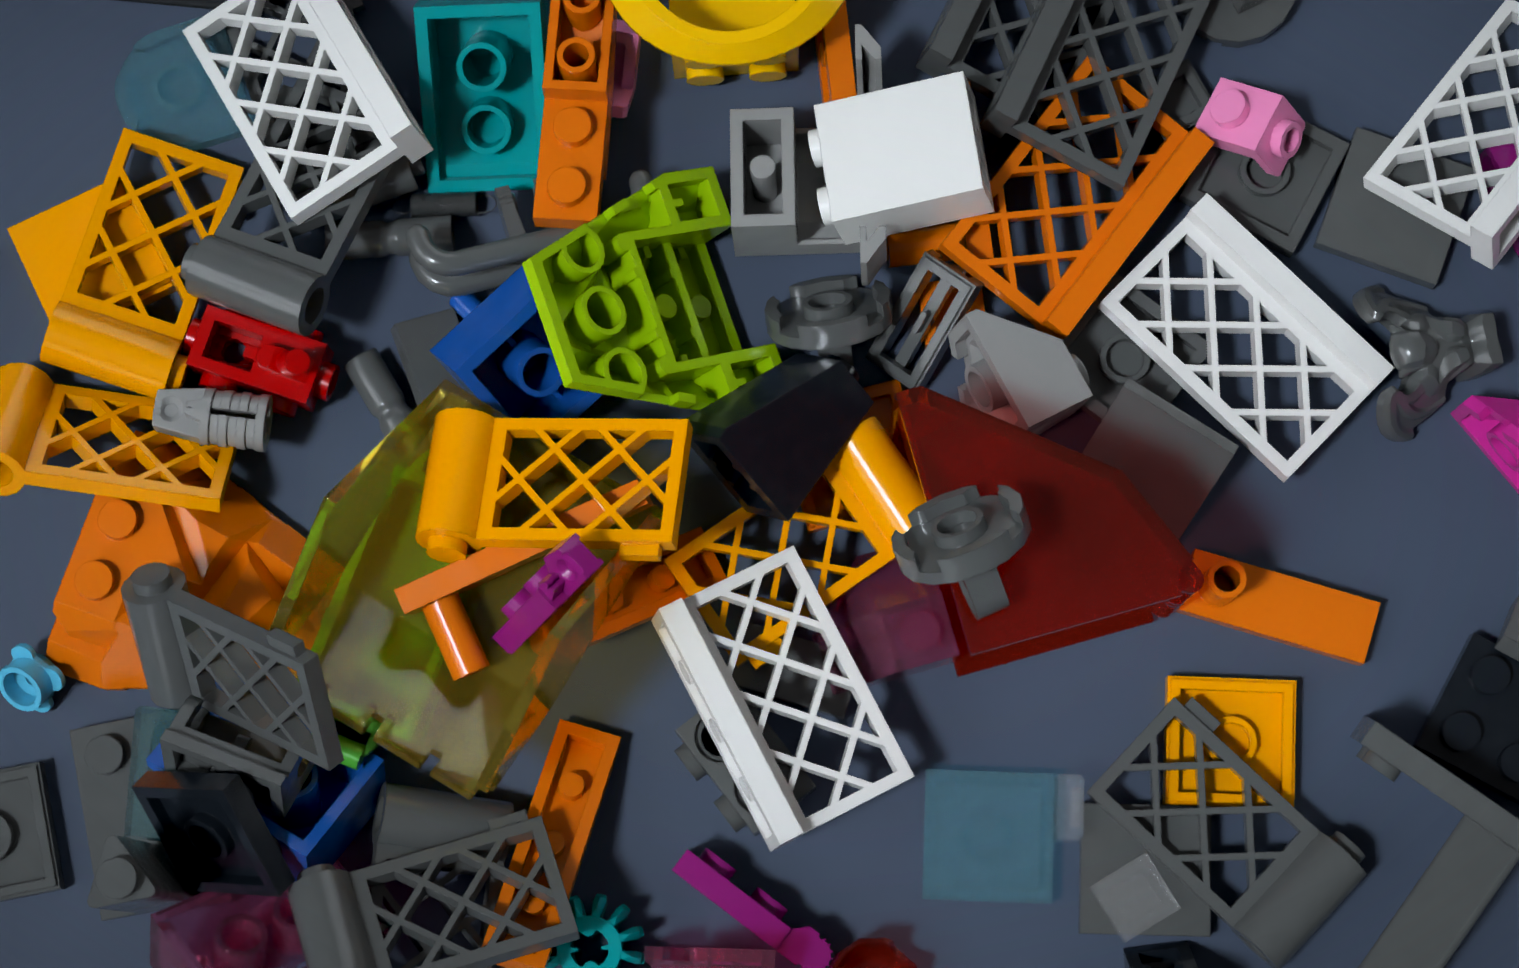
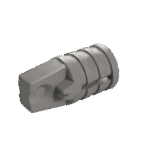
(215, 417)

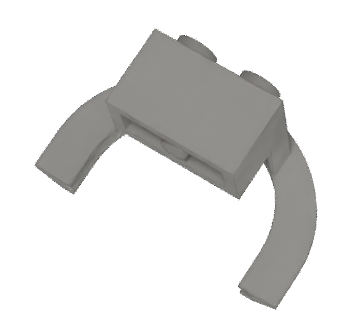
(778, 183)

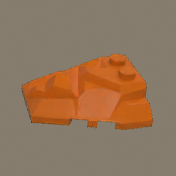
(228, 559)

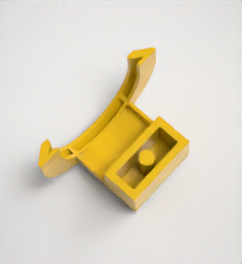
(728, 35)

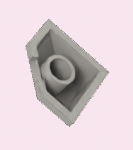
(1017, 372)

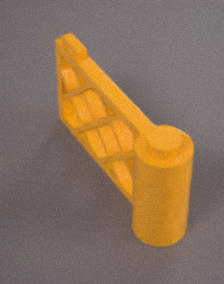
(100, 335)
(33, 416)
(469, 487)
(877, 493)

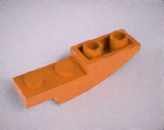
(575, 112)

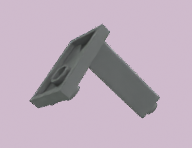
(128, 873)
(1460, 875)

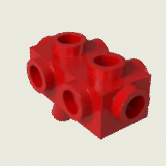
(275, 360)

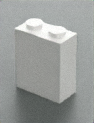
(901, 158)

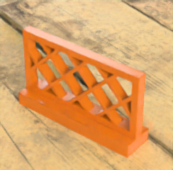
(1105, 246)

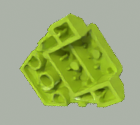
(639, 302)

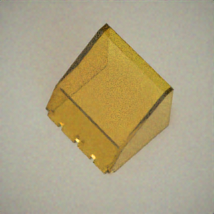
(388, 661)

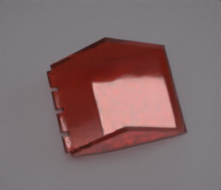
(1095, 543)

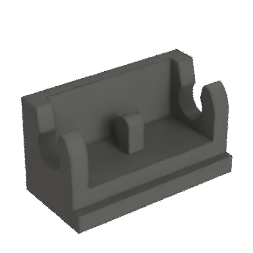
(216, 746)

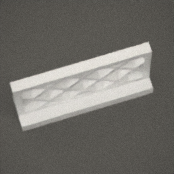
(355, 67)
(1496, 221)
(1276, 295)
(734, 727)

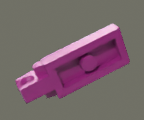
(564, 573)

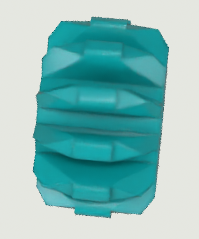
(590, 927)

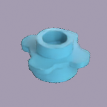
(30, 680)

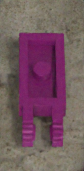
(756, 912)

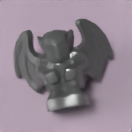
(1427, 356)

